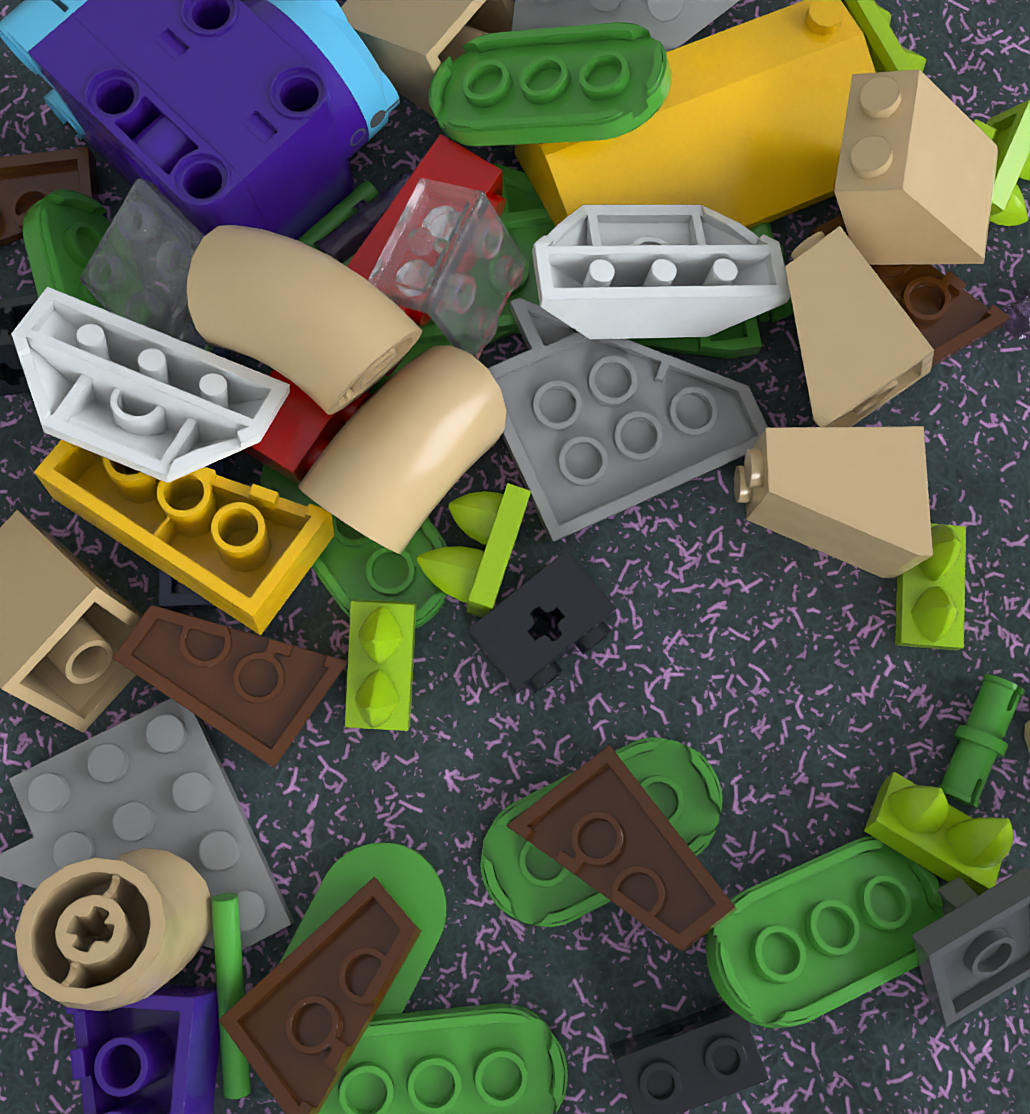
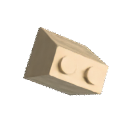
(418, 35)
(913, 173)
(850, 332)
(843, 493)
(58, 627)

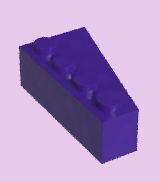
(149, 1053)

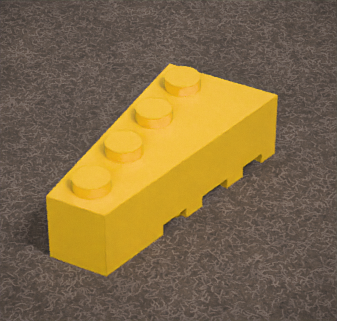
(206, 531)

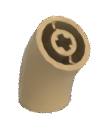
(296, 313)
(408, 445)
(113, 928)

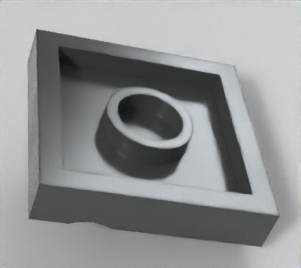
(976, 946)

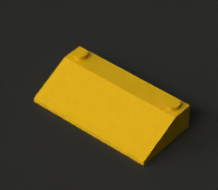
(742, 130)

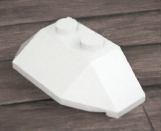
(656, 271)
(138, 390)

